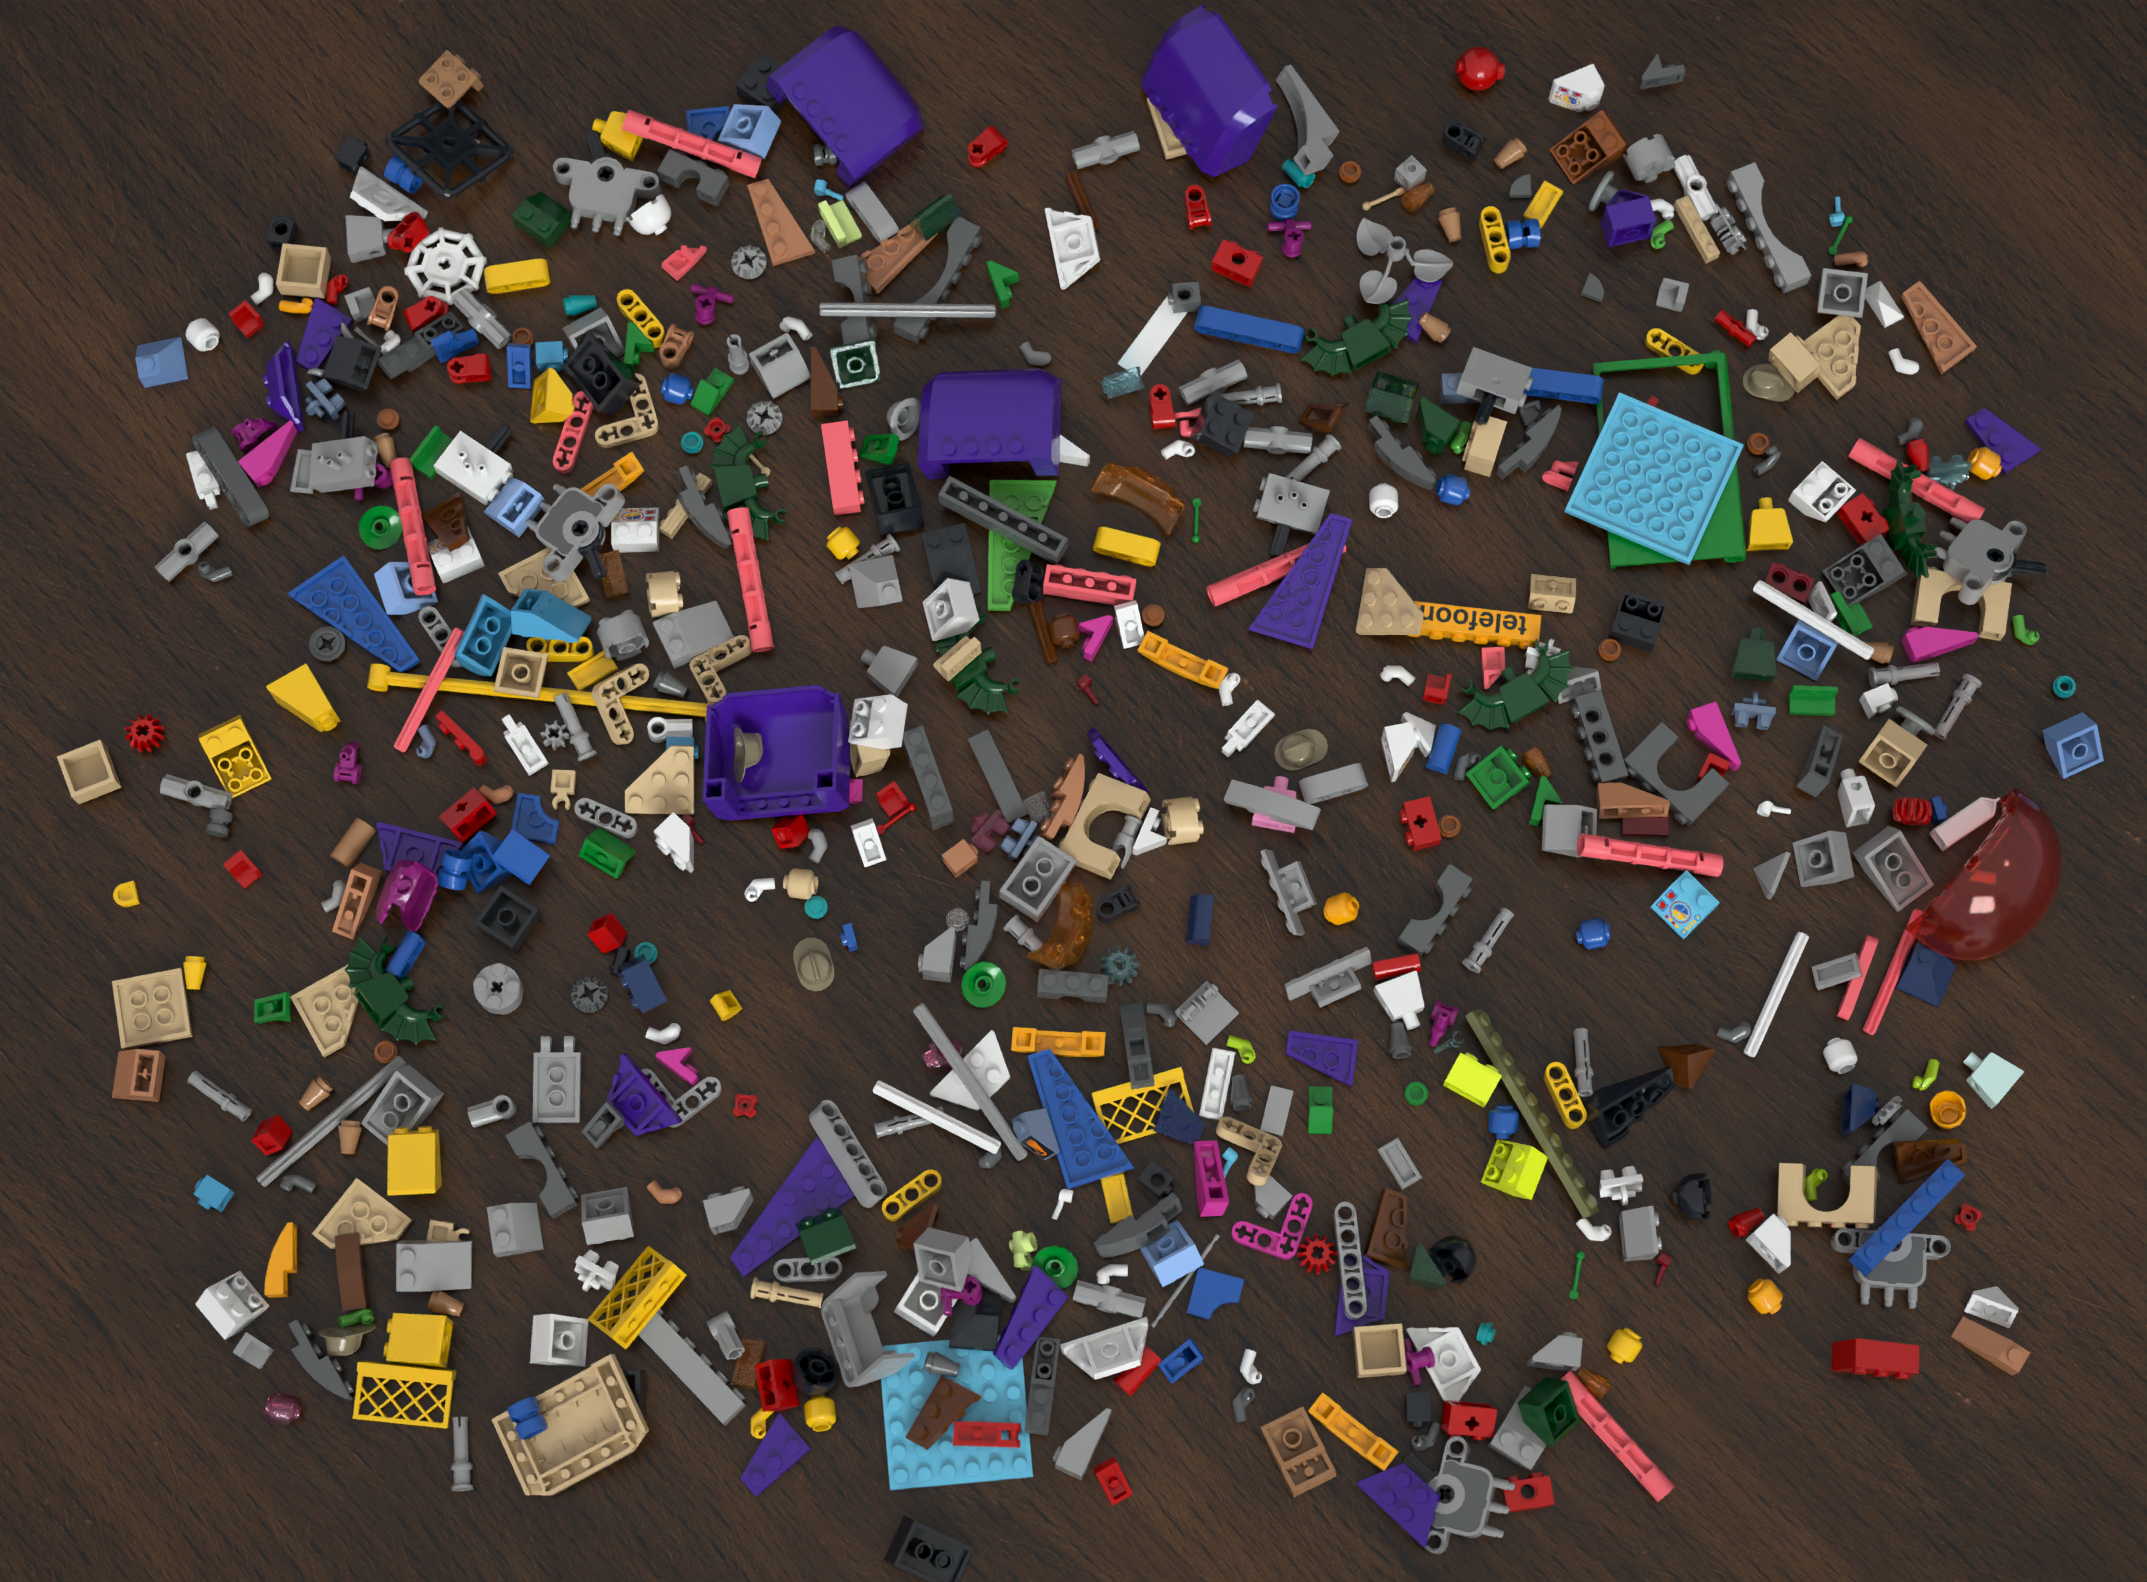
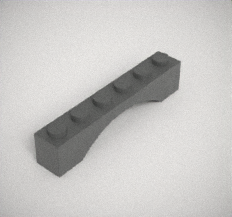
(961, 240)

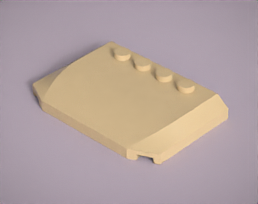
(589, 1427)

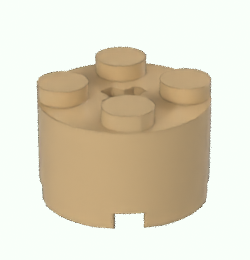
(663, 593)
(1181, 820)

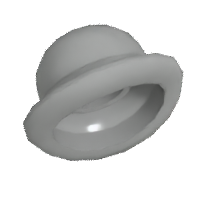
(904, 417)

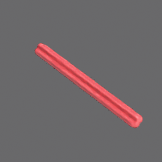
(429, 691)
(1891, 978)

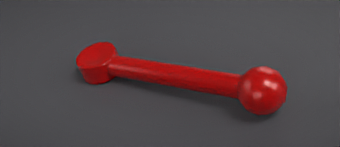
(881, 828)

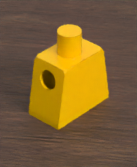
(616, 139)
(1768, 528)

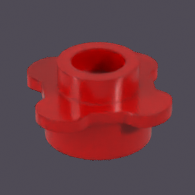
(715, 423)
(745, 1099)
(1974, 1215)

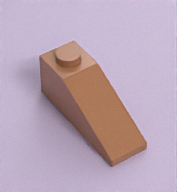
(1624, 801)
(356, 900)
(1991, 1345)

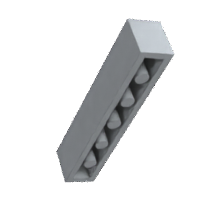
(692, 1369)

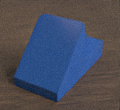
(519, 365)
(1181, 1361)

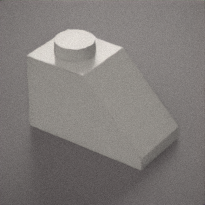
(1270, 1197)

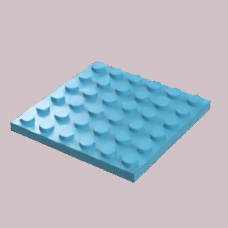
(1654, 478)
(943, 1463)

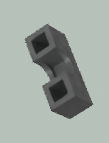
(678, 167)
(1075, 984)

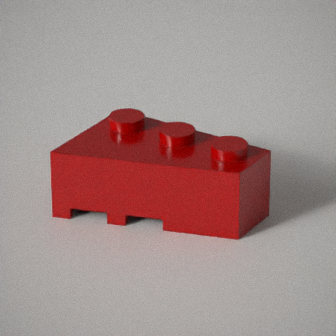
(1875, 1358)

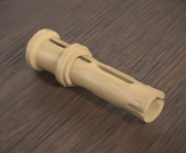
(774, 1292)

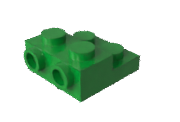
(1499, 776)

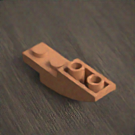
(1068, 794)

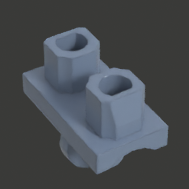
(319, 391)
(1753, 708)
(1014, 847)

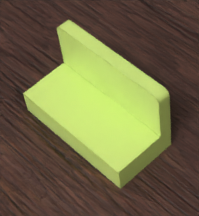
(839, 223)

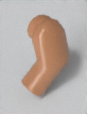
(1859, 258)
(496, 796)
(664, 1196)

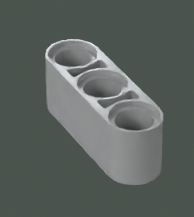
(872, 212)
(436, 628)
(1333, 783)
(797, 1265)

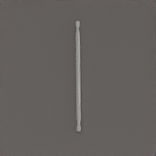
(1182, 1284)

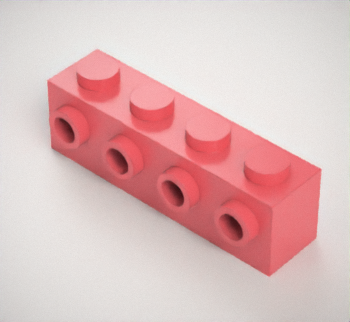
(841, 469)
(1088, 585)

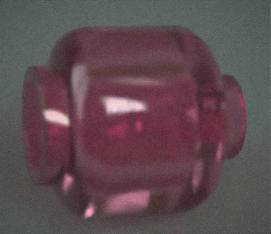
(282, 1408)

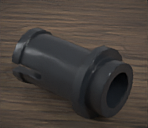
(620, 958)

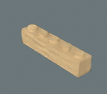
(1696, 229)
(677, 515)

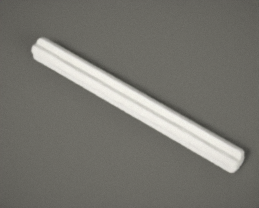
(1813, 619)
(1776, 994)
(936, 1117)

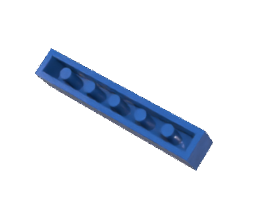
(1906, 1217)

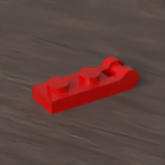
(461, 739)
(985, 1434)

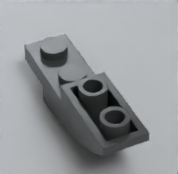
(418, 349)
(1537, 439)
(1404, 462)
(704, 517)
(979, 935)
(1137, 1045)
(1134, 1234)
(324, 1370)
(1042, 1386)

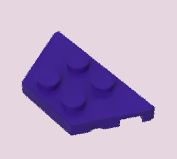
(1117, 765)
(411, 845)
(639, 1100)
(1376, 1289)
(1405, 1499)

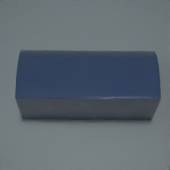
(1199, 919)

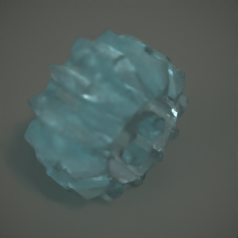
(1125, 961)

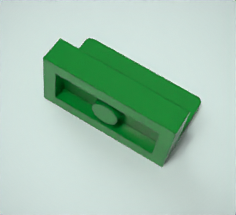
(430, 451)
(1850, 618)
(1812, 700)
(606, 852)

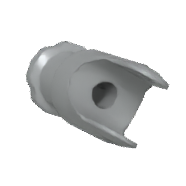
(1127, 837)

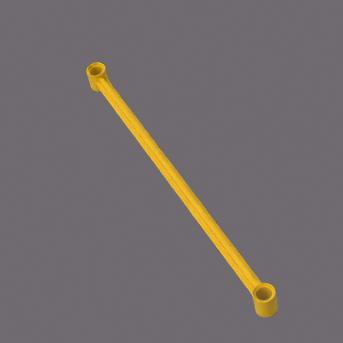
(381, 677)

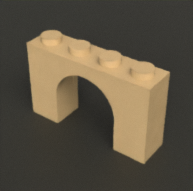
(1992, 604)
(1103, 796)
(1857, 1210)

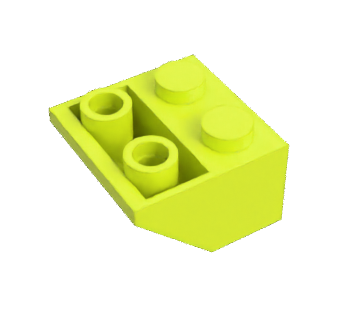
(1472, 1079)
(1514, 1169)

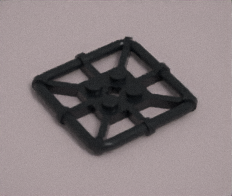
(449, 158)

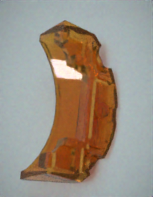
(1142, 491)
(1071, 929)

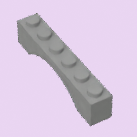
(1786, 265)

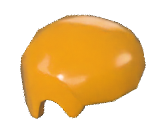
(1947, 1109)

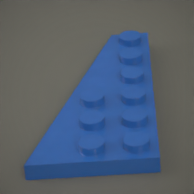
(349, 606)
(1084, 1142)

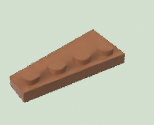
(780, 230)
(892, 256)
(1938, 329)

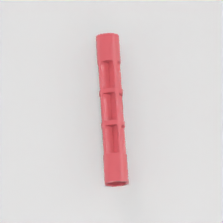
(688, 142)
(1923, 486)
(412, 526)
(1253, 578)
(750, 579)
(1638, 853)
(1618, 1440)

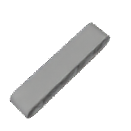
(847, 1153)
(1346, 1272)

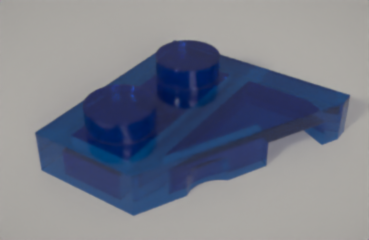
(1178, 1120)

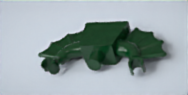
(1361, 341)
(737, 483)
(1907, 521)
(973, 682)
(1520, 693)
(386, 997)

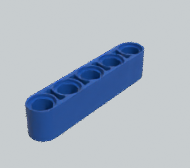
(1249, 329)
(1565, 386)

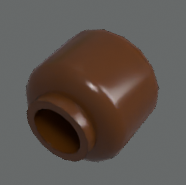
(1064, 630)

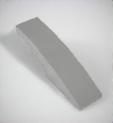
(1272, 804)

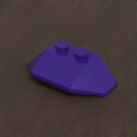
(283, 386)

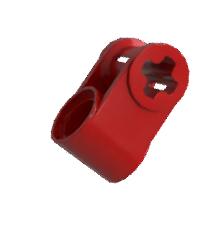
(986, 146)
(1196, 211)
(410, 232)
(425, 312)
(472, 369)
(1161, 410)

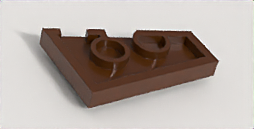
(449, 522)
(1924, 1157)

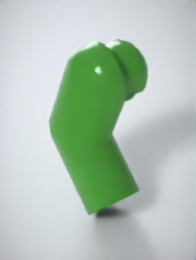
(1658, 232)
(1461, 438)
(2022, 633)
(361, 1316)

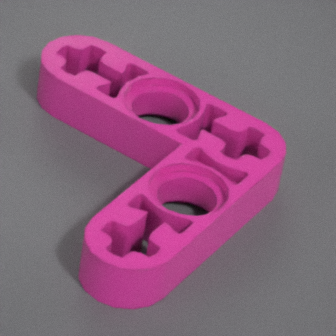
(1276, 1238)

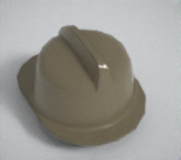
(1767, 383)
(1301, 749)
(747, 751)
(813, 964)
(344, 1340)

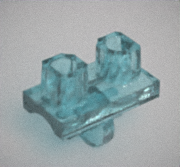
(1122, 382)
(1949, 473)

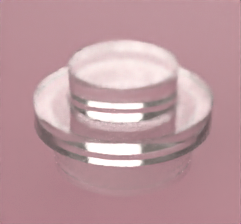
(958, 919)

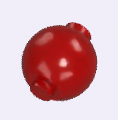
(1479, 68)

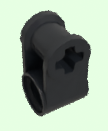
(1463, 142)
(1029, 583)
(1121, 903)

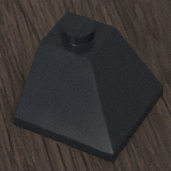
(976, 1325)

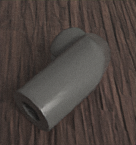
(1164, 1011)
(989, 1159)
(297, 1180)

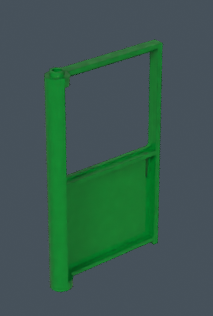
(1725, 529)

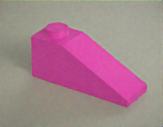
(266, 458)
(1932, 641)
(1712, 732)
(1209, 1179)

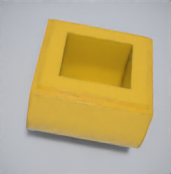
(725, 1005)

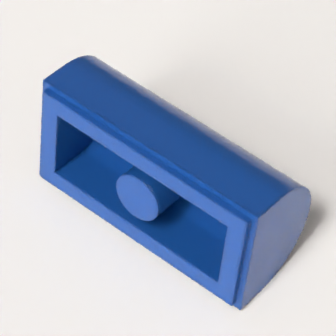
(1443, 748)
(405, 955)

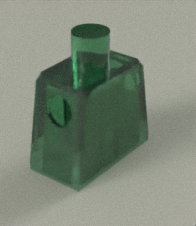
(1754, 658)

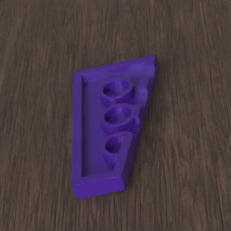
(1034, 1310)

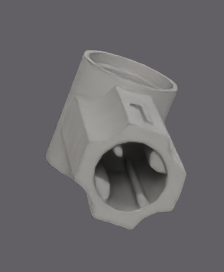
(490, 1112)
(724, 1332)

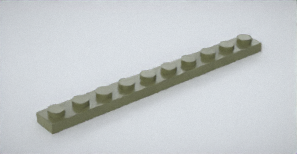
(1530, 1110)

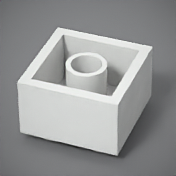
(922, 1306)

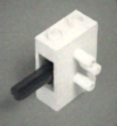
(476, 467)

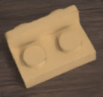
(1552, 593)
(958, 657)

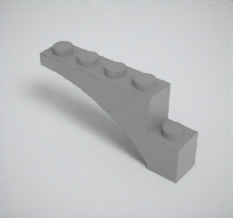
(1313, 124)

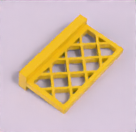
(1124, 1090)
(643, 1304)
(407, 1373)

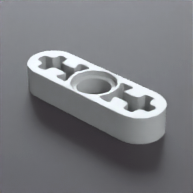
(593, 805)

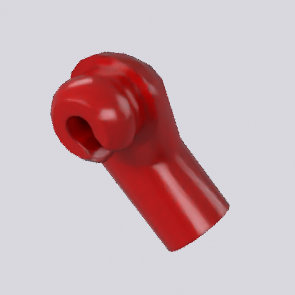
(334, 287)

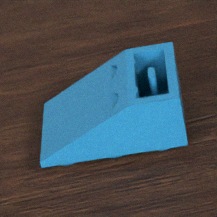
(547, 617)

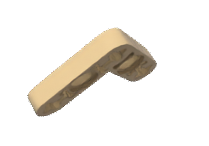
(635, 422)
(711, 665)
(611, 700)
(1228, 1128)

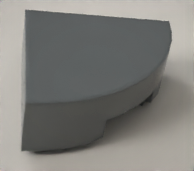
(1521, 187)
(1593, 289)
(1529, 412)

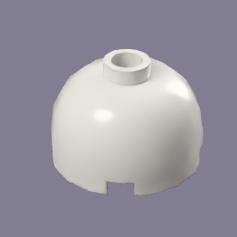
(651, 217)

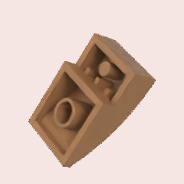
(1298, 1451)

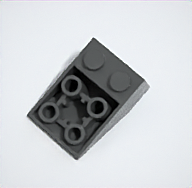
(1865, 571)

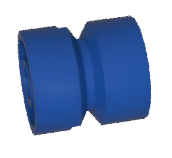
(400, 174)
(1284, 202)
(1514, 233)
(454, 869)
(527, 1418)

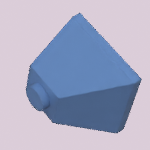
(161, 362)

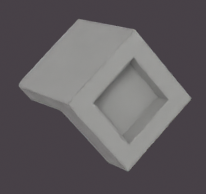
(1672, 294)
(360, 304)
(253, 1350)

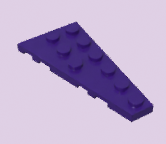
(1302, 597)
(806, 1192)

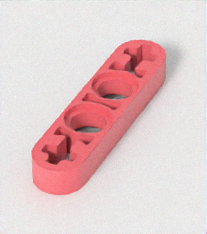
(575, 432)
(1854, 986)

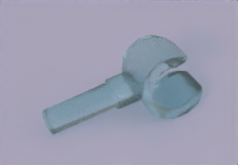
(1451, 1042)

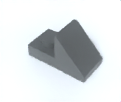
(1659, 76)
(603, 1124)

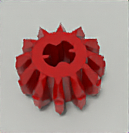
(149, 725)
(1912, 811)
(1325, 1256)

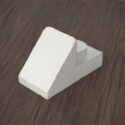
(1129, 624)
(1147, 839)
(868, 842)

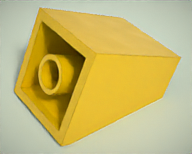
(304, 697)
(414, 1161)
(418, 1340)

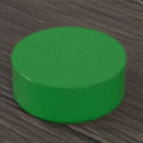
(1415, 1093)

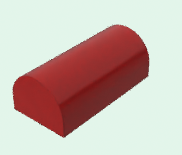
(1395, 966)
(1133, 1378)

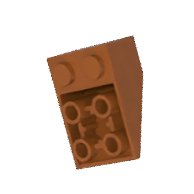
(1590, 147)

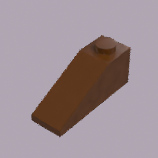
(824, 393)

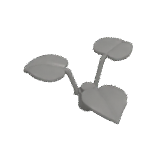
(1378, 287)

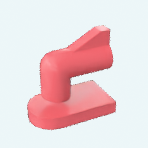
(1185, 430)
(1554, 477)

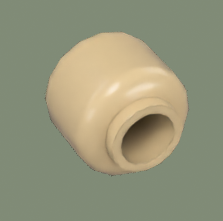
(800, 883)

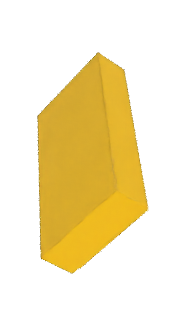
(1543, 203)
(592, 671)
(1116, 1198)

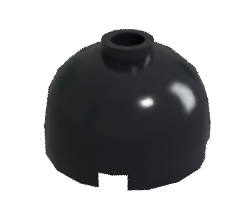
(1693, 1196)
(1454, 1257)
(815, 1372)

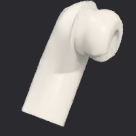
(1754, 327)
(392, 341)
(757, 886)
(1594, 1233)
(1248, 1369)

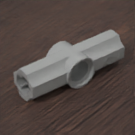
(1105, 150)
(482, 318)
(1213, 382)
(1278, 440)
(176, 562)
(183, 789)
(1109, 1299)

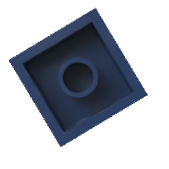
(642, 983)

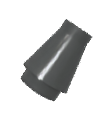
(669, 684)
(1399, 1042)
(1240, 1094)
(940, 1365)

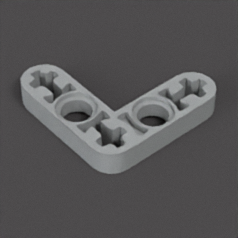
(692, 1092)

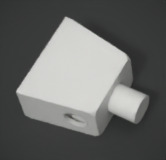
(1855, 799)
(1402, 998)

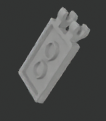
(557, 1083)

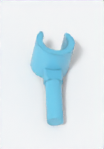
(820, 190)
(1837, 218)
(1231, 1156)

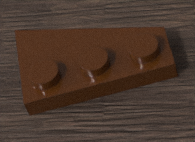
(1388, 1231)
(940, 1410)

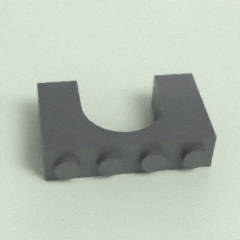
(930, 782)
(1686, 804)

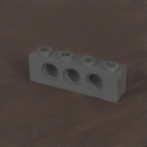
(1594, 704)

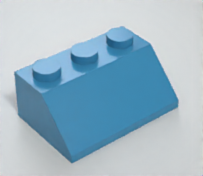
(485, 637)

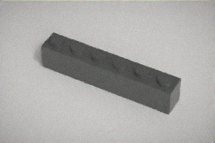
(1003, 520)

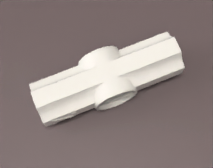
(1689, 177)

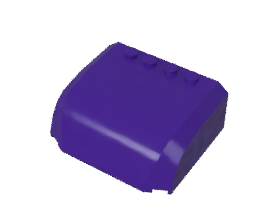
(1209, 91)
(849, 101)
(990, 420)
(802, 756)

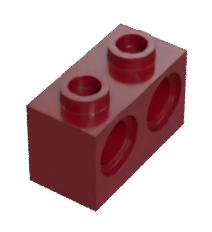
(1790, 578)

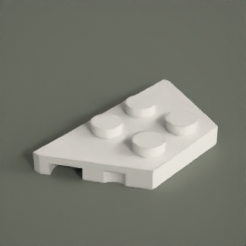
(381, 198)
(1072, 245)
(986, 1065)
(1109, 1350)
(1454, 1361)

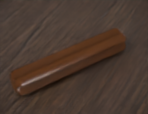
(1081, 197)
(1043, 632)

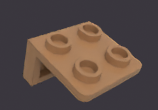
(450, 79)

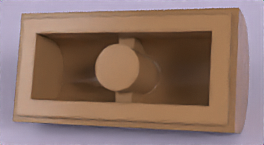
(353, 843)

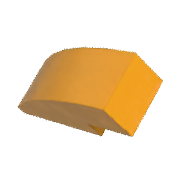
(282, 1261)

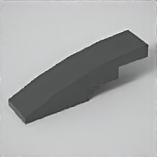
(997, 776)

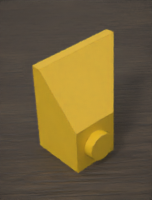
(550, 399)

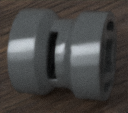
(819, 157)
(218, 822)

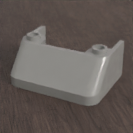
(854, 1332)

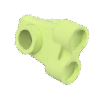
(1021, 1247)

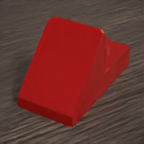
(1112, 1481)

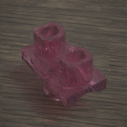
(995, 822)
(935, 1058)

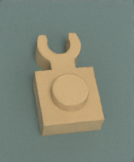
(563, 785)
(444, 1231)

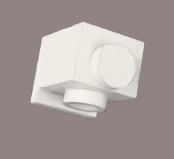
(1878, 700)

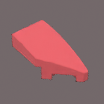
(682, 261)
(1492, 664)

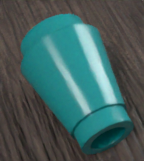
(1297, 175)
(578, 304)

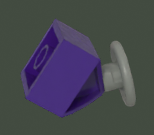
(1626, 216)

